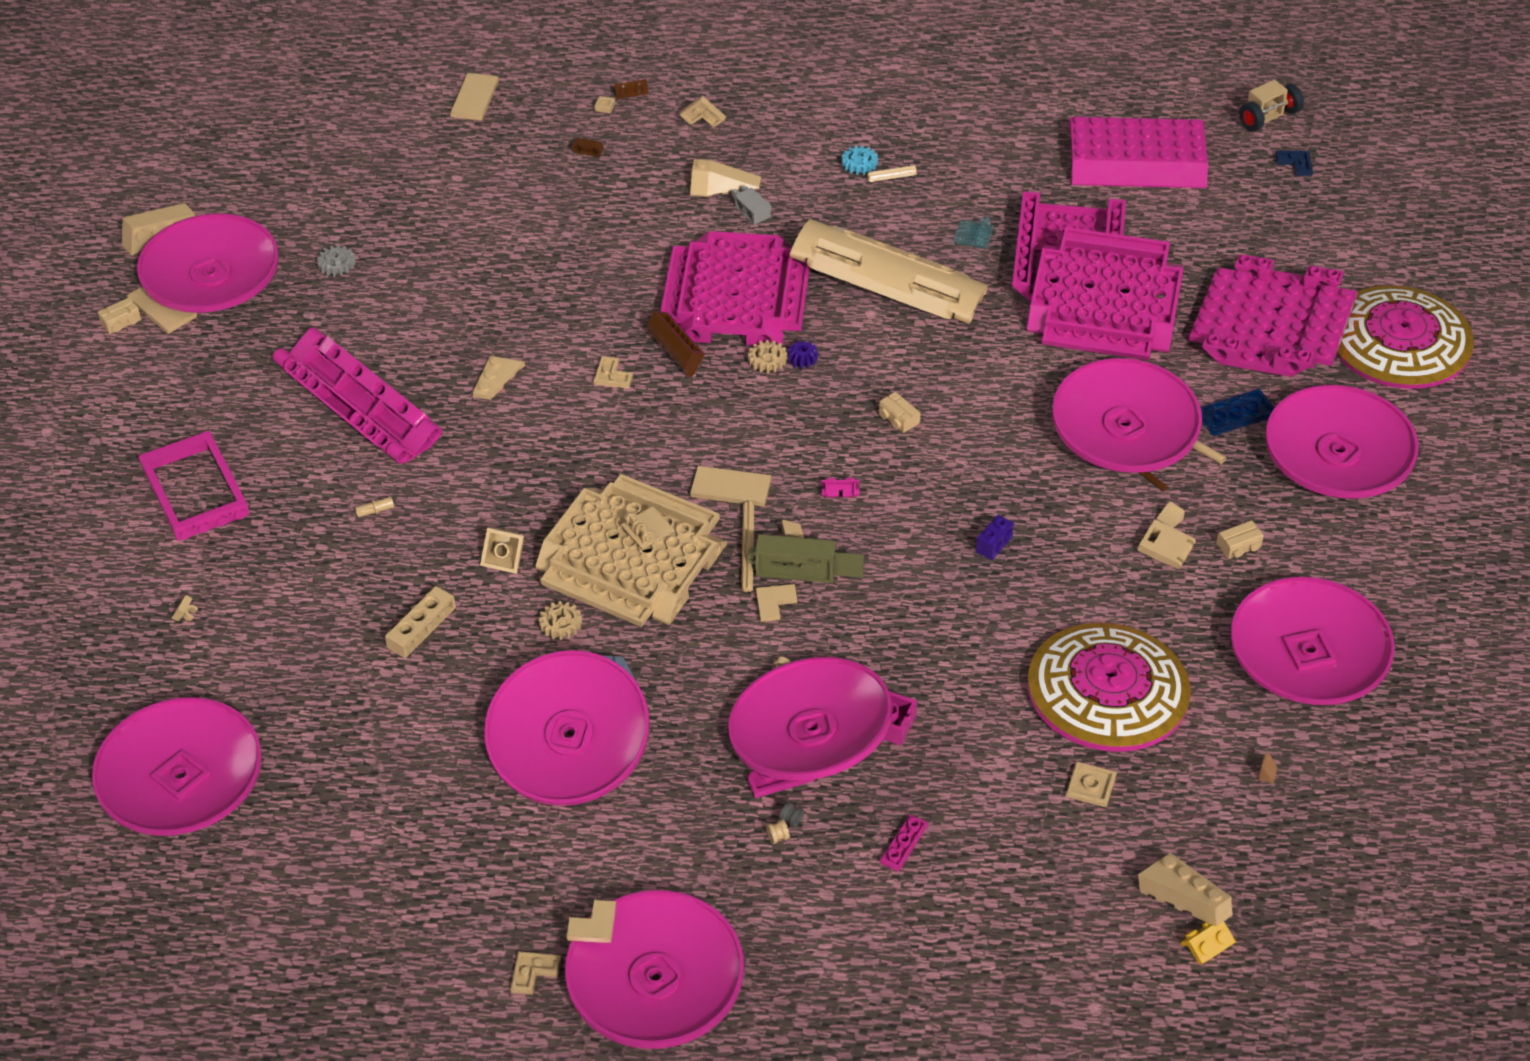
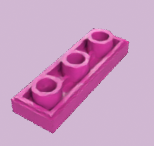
(898, 850)

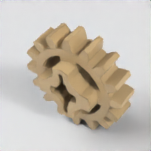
(767, 356)
(560, 620)

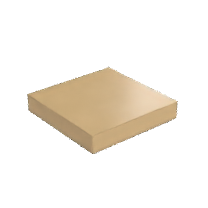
(1091, 784)

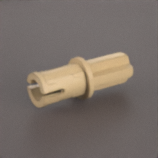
(374, 507)

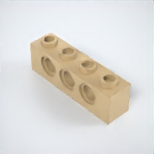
(420, 621)

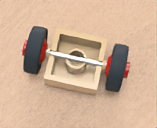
(1269, 103)

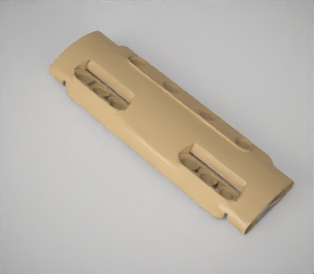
(888, 271)

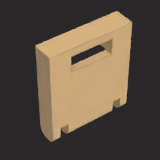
(1169, 547)

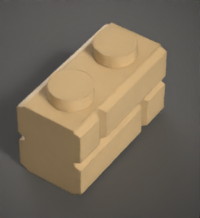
(119, 315)
(899, 412)
(1240, 539)

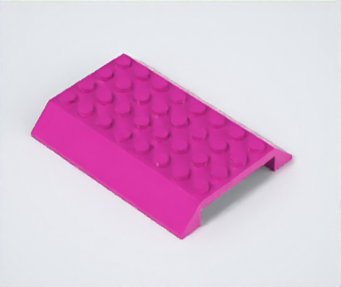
(1138, 152)
(1046, 224)

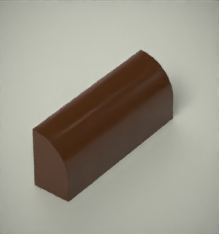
(675, 342)

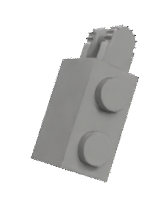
(751, 204)

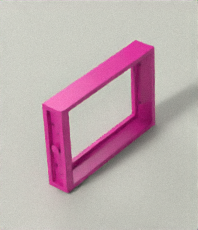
(204, 521)

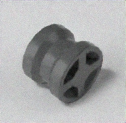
(791, 815)

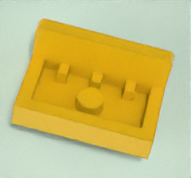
(1208, 941)

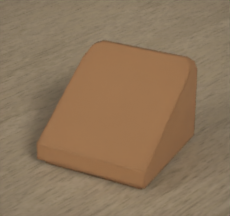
(1268, 769)

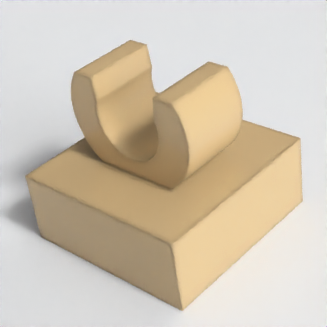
(183, 608)

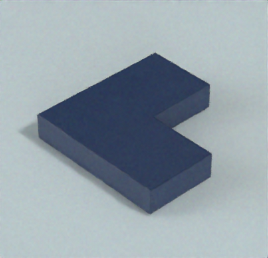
(1300, 160)

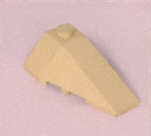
(715, 178)

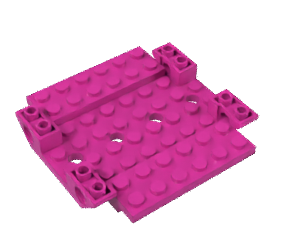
(768, 287)
(1242, 309)
(1103, 316)

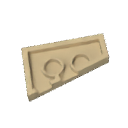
(495, 375)

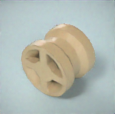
(777, 831)

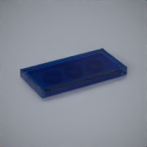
(1236, 412)

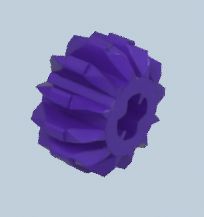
(802, 354)

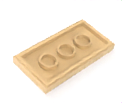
(474, 96)
(164, 317)
(731, 486)

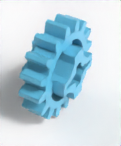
(859, 160)

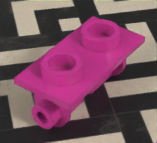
(848, 486)

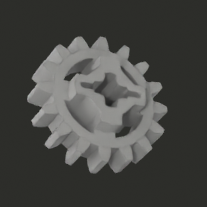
(336, 260)

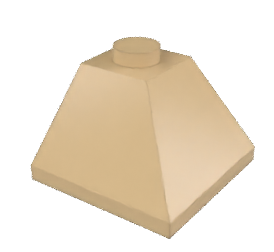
(502, 549)

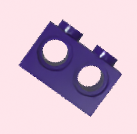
(994, 537)

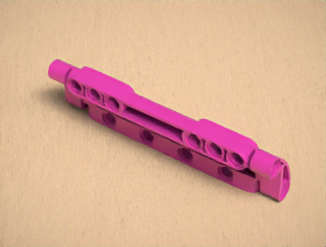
(359, 396)

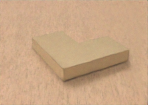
(702, 109)
(609, 376)
(770, 597)
(595, 929)
(529, 966)

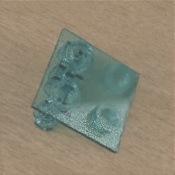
(974, 233)

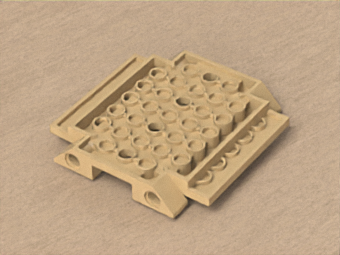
(615, 571)

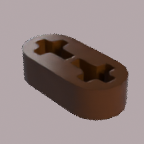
(587, 147)

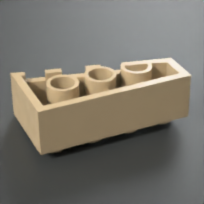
(142, 227)
(1185, 889)

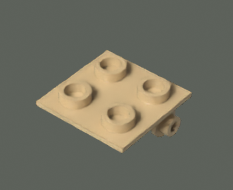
(646, 527)

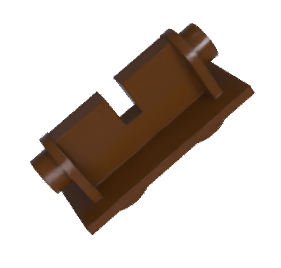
(631, 89)

